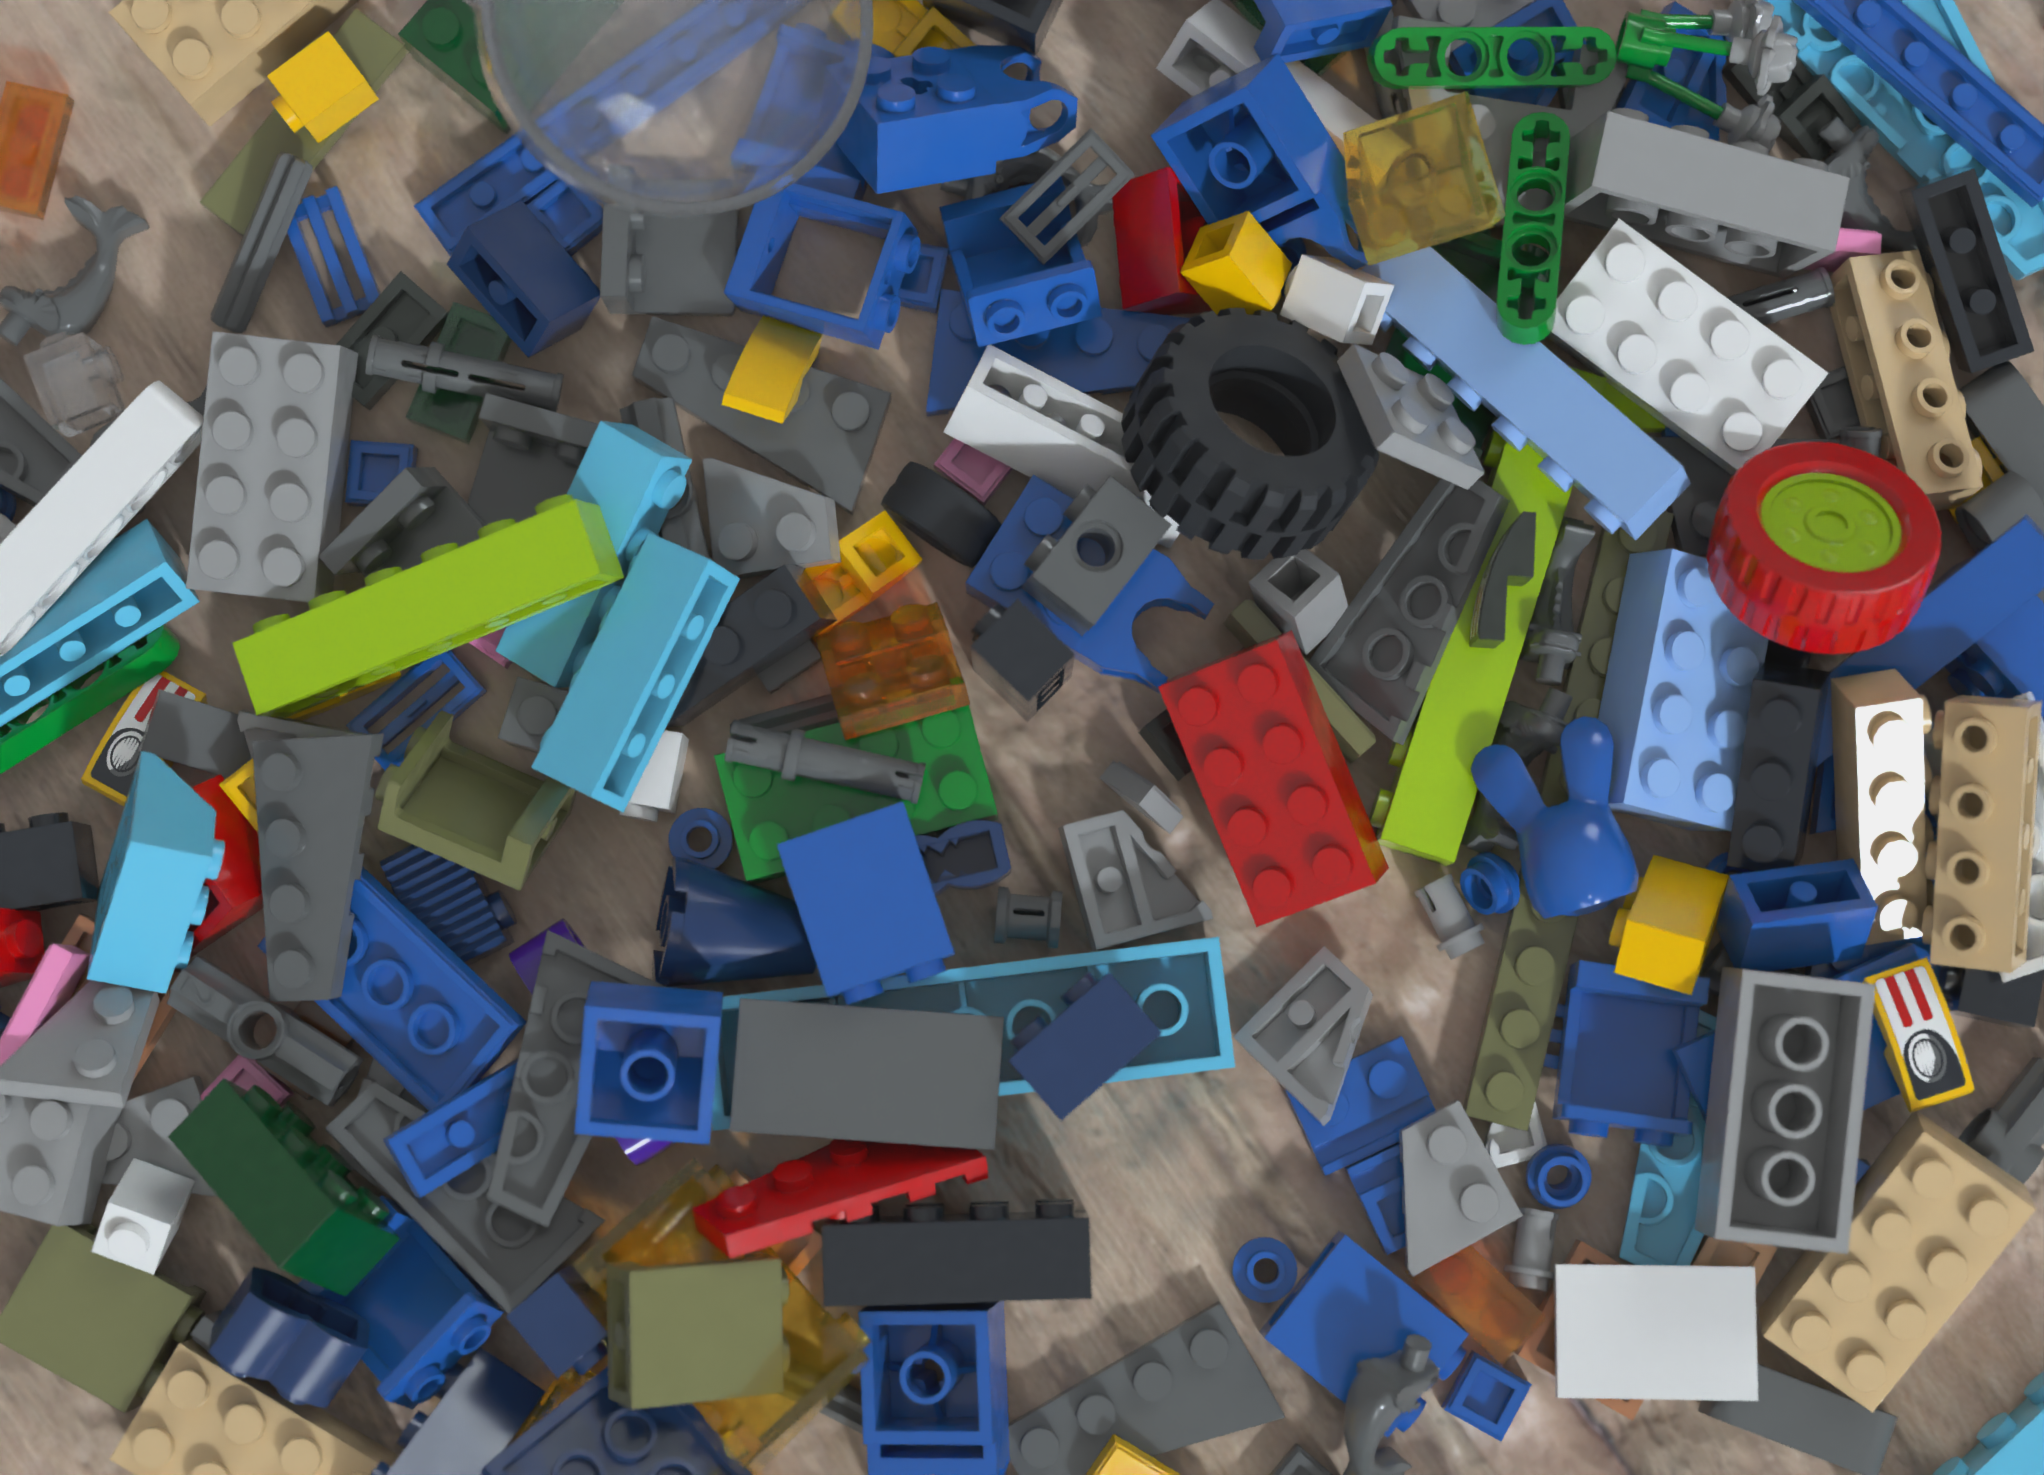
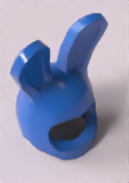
(1571, 851)

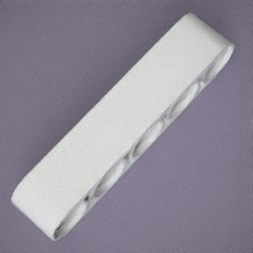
(92, 505)

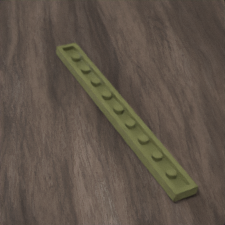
(1537, 948)

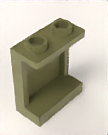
(471, 806)
(97, 1318)
(696, 1330)

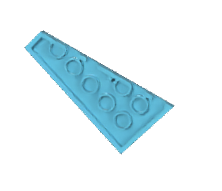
(1909, 134)

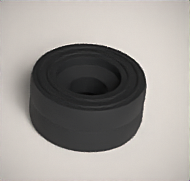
(941, 514)

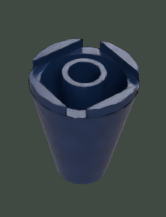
(725, 930)

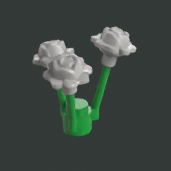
(1752, 40)

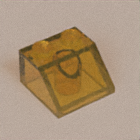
(1419, 179)

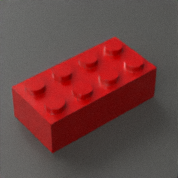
(1274, 779)

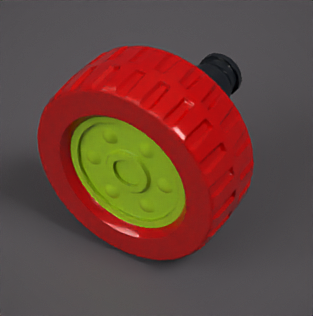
(1822, 549)

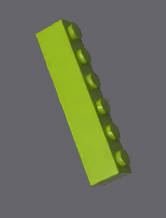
(427, 608)

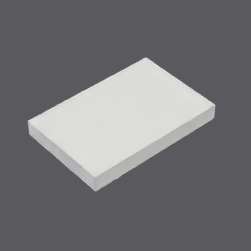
(1655, 1332)

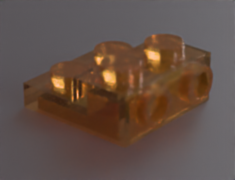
(891, 669)

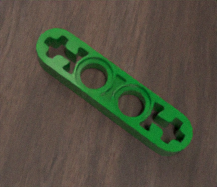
(1491, 52)
(1535, 227)
(75, 705)

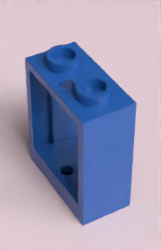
(767, 243)

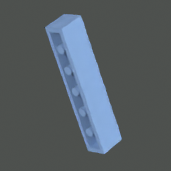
(1530, 393)

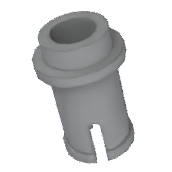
(1450, 917)
(1533, 1250)

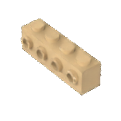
(1904, 373)
(1881, 795)
(1983, 832)

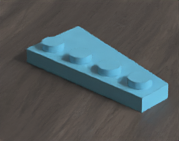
(1666, 1192)

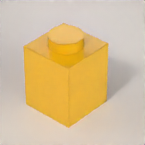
(320, 89)
(1236, 265)

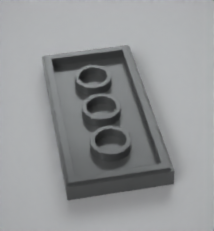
(867, 1074)

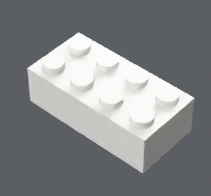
(1682, 349)

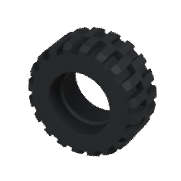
(1213, 477)

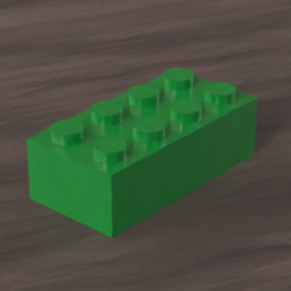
(775, 810)

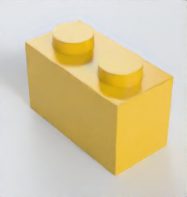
(1668, 924)

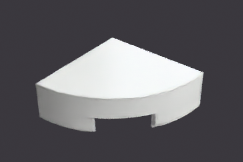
(1512, 1145)

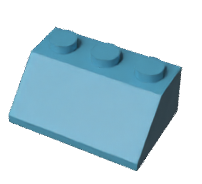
(154, 881)

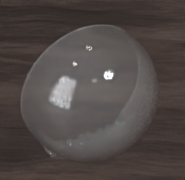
(675, 98)

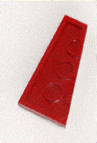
(831, 1184)

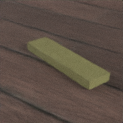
(241, 184)

